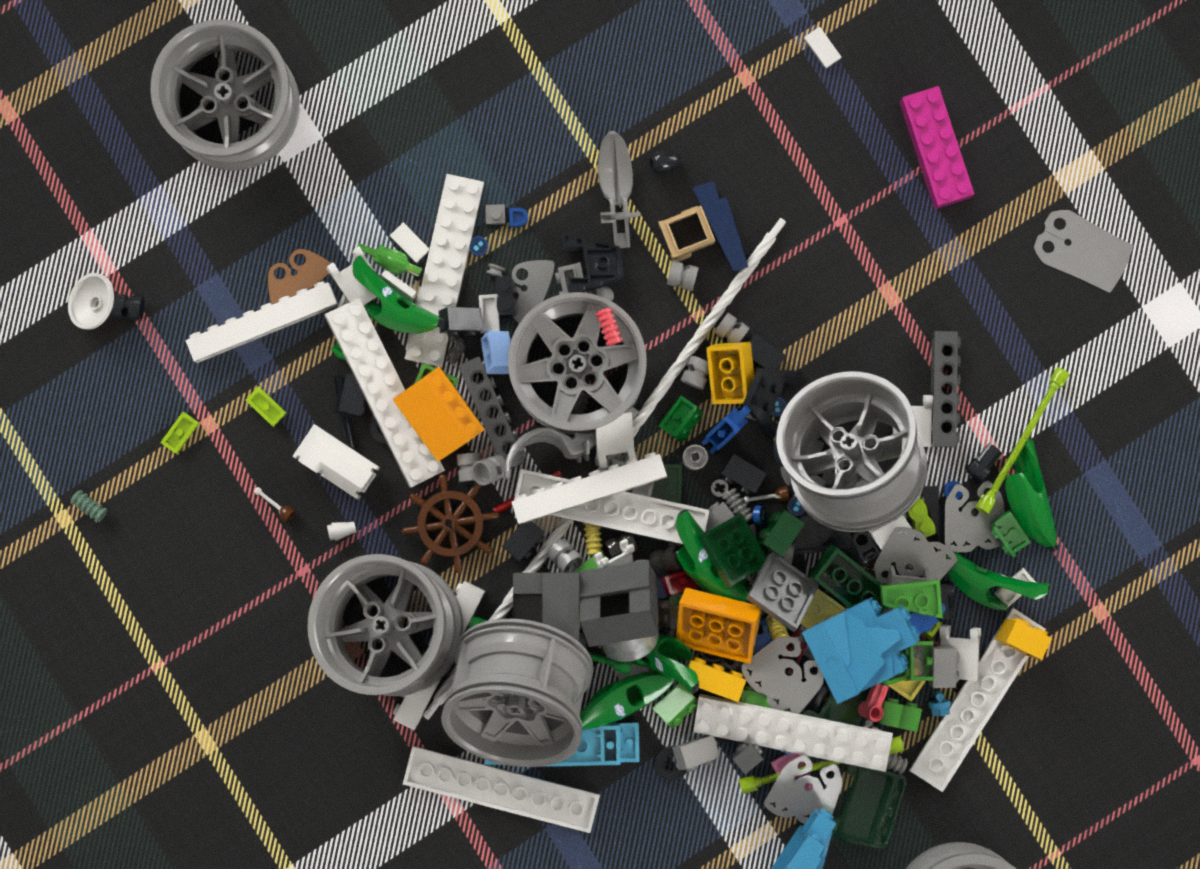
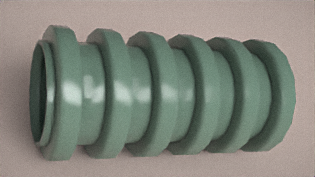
(88, 505)

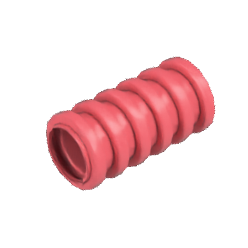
(609, 326)

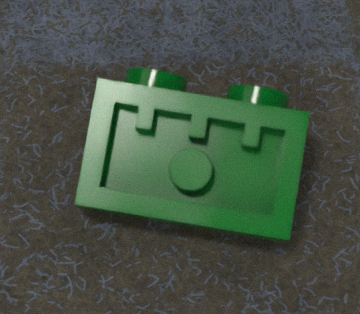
(681, 419)

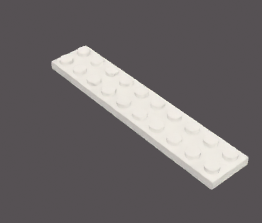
(446, 263)
(380, 385)
(620, 511)
(970, 711)
(793, 732)
(501, 789)

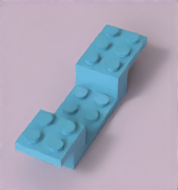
(604, 746)

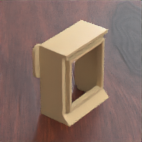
(684, 253)

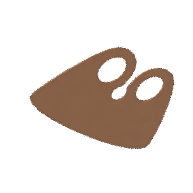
(307, 275)

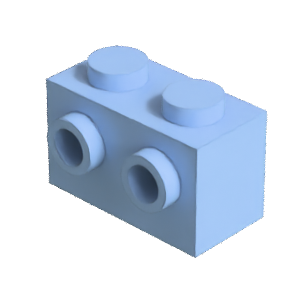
(495, 351)

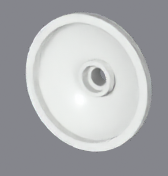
(91, 301)

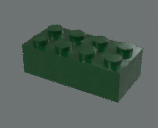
(780, 533)
(845, 578)

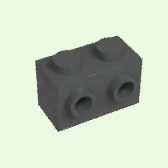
(747, 756)

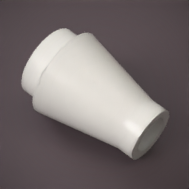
(340, 530)

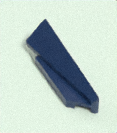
(722, 223)

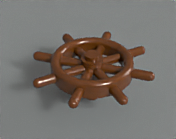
(450, 523)

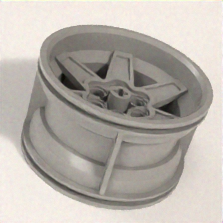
(541, 322)
(518, 693)

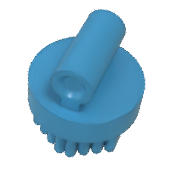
(939, 706)

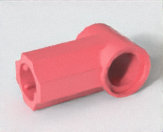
(872, 706)

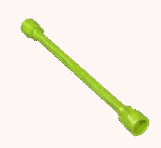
(988, 500)
(750, 783)

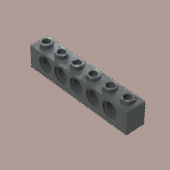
(468, 371)
(938, 379)

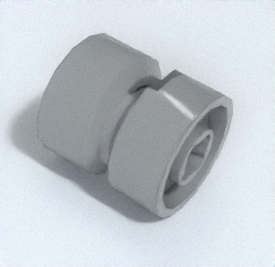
(682, 275)
(731, 329)
(697, 373)
(694, 457)
(466, 462)
(489, 470)
(565, 556)

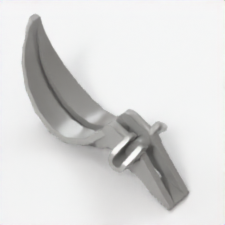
(616, 183)
(571, 448)

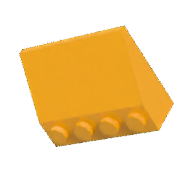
(438, 414)
(718, 625)

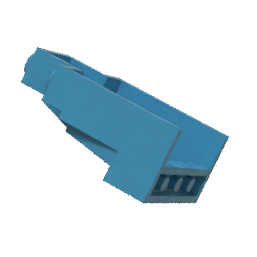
(861, 647)
(808, 844)

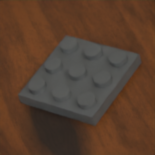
(782, 591)

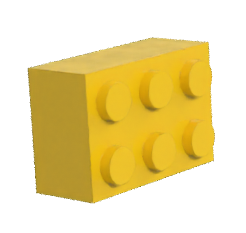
(730, 372)
(1023, 638)
(717, 680)

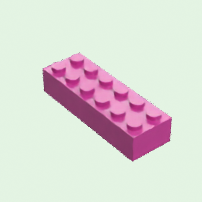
(936, 147)

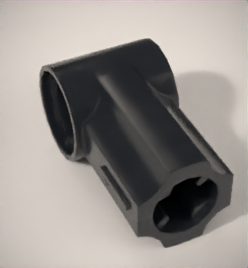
(980, 466)
(946, 598)

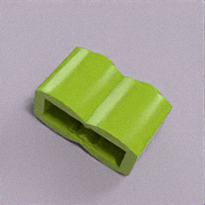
(920, 520)

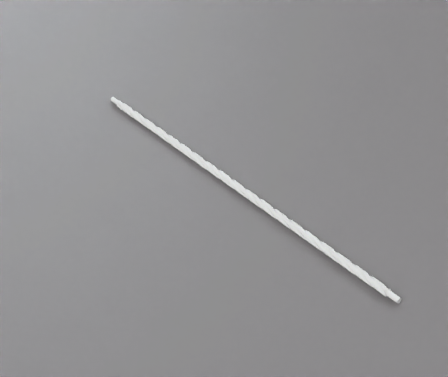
(638, 421)

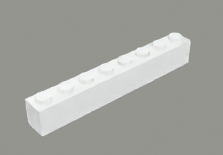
(262, 322)
(589, 489)
(414, 705)

